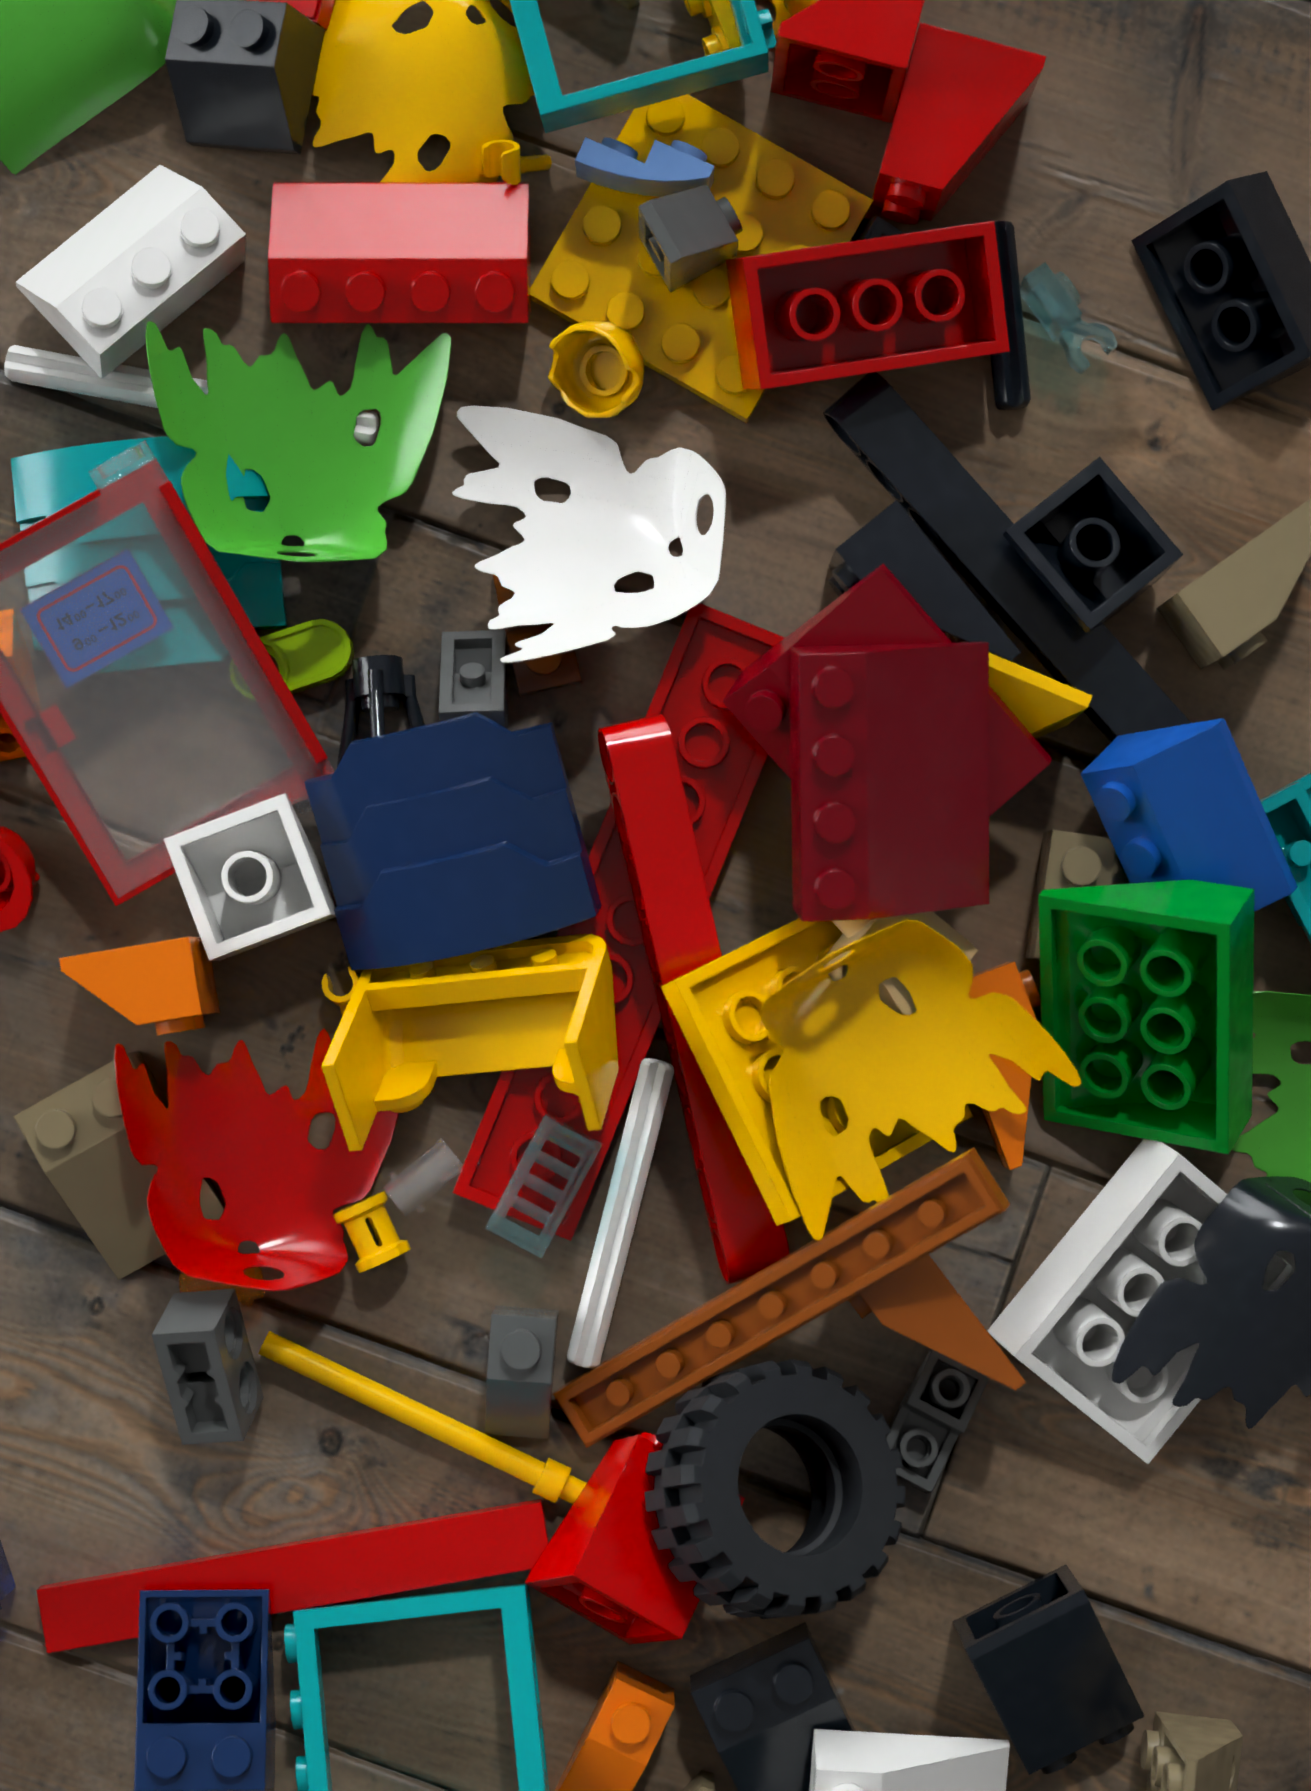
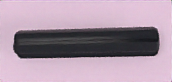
(1010, 368)

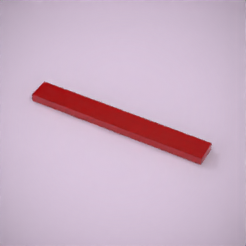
(307, 1570)

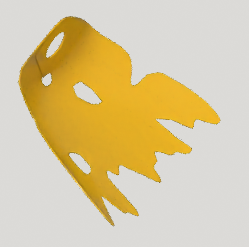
(420, 83)
(889, 1064)

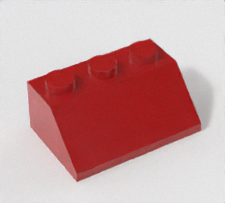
(847, 54)

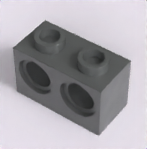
(208, 1366)

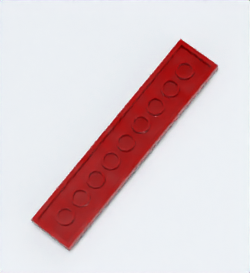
(718, 774)

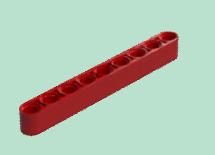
(678, 939)

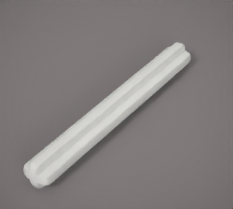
(620, 1212)

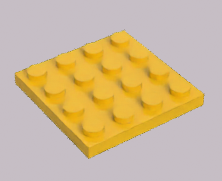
(689, 334)
(722, 1025)

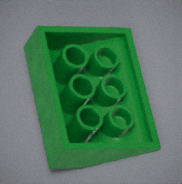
(1151, 1008)

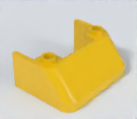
(473, 1015)

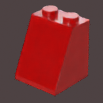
(948, 117)
(607, 1558)

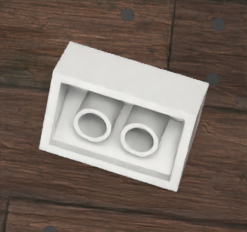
(133, 266)

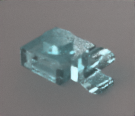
(1055, 305)

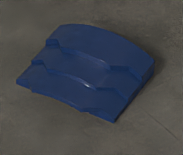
(451, 841)

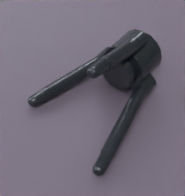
(378, 686)

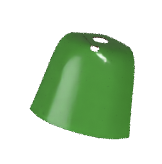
(71, 63)

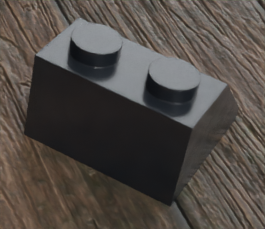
(243, 73)
(1093, 545)

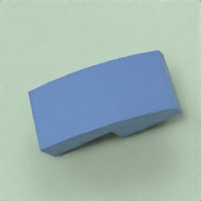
(663, 173)

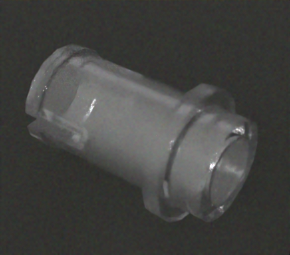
(423, 1178)

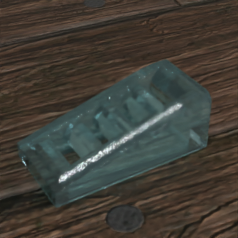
(567, 1138)

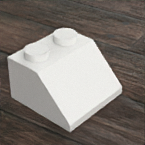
(250, 878)

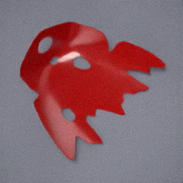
(260, 1156)

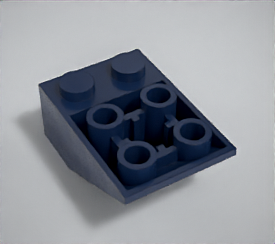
(205, 1691)

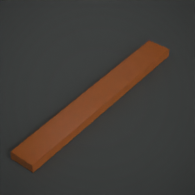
(783, 1297)

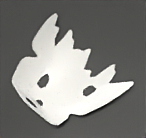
(600, 534)

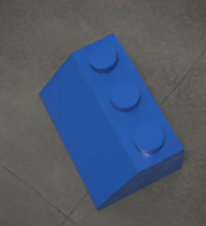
(1187, 810)

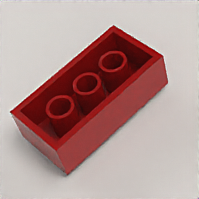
(867, 305)

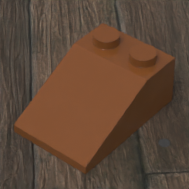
(931, 1312)

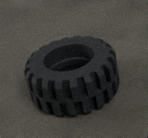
(848, 1477)

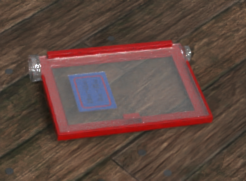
(140, 676)

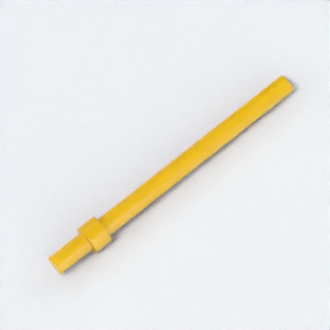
(549, 1478)

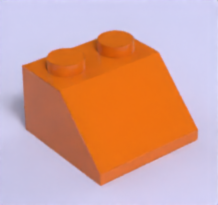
(151, 982)

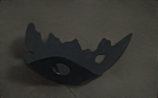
(1244, 1333)

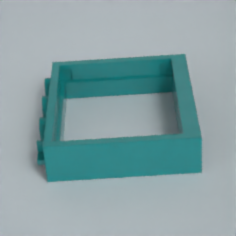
(560, 111)
(308, 1702)

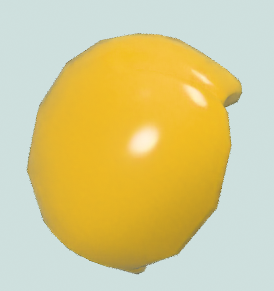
(596, 368)

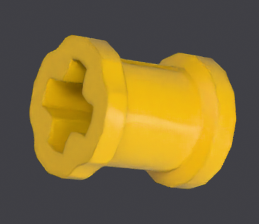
(389, 1243)

